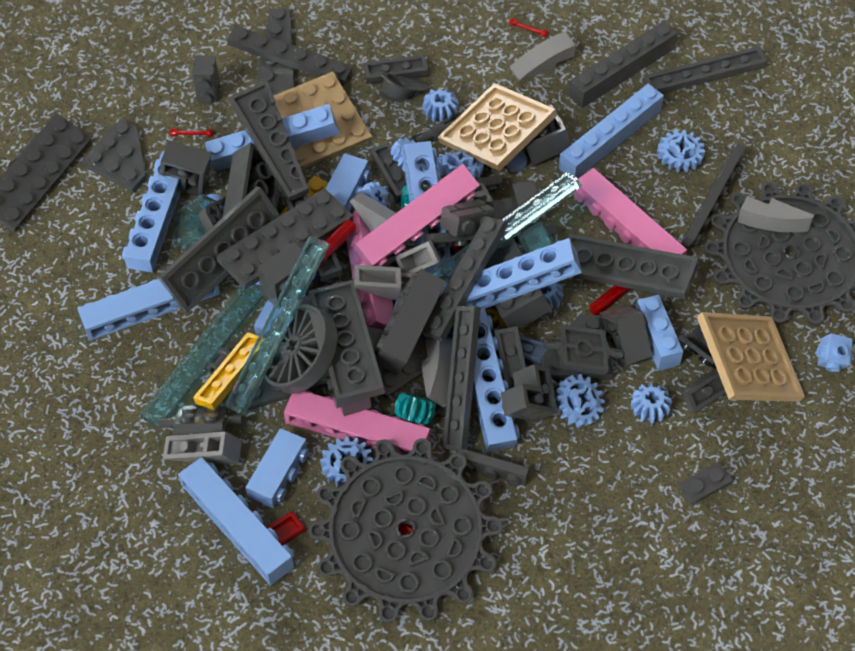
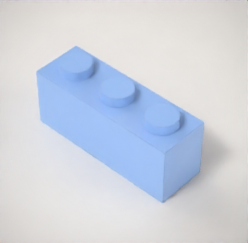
(666, 346)
(277, 468)

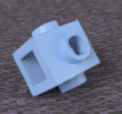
(834, 352)

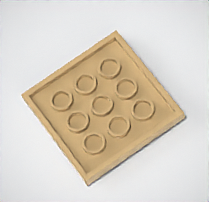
(315, 94)
(497, 126)
(750, 357)

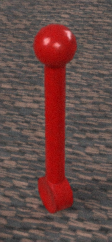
(513, 22)
(174, 132)

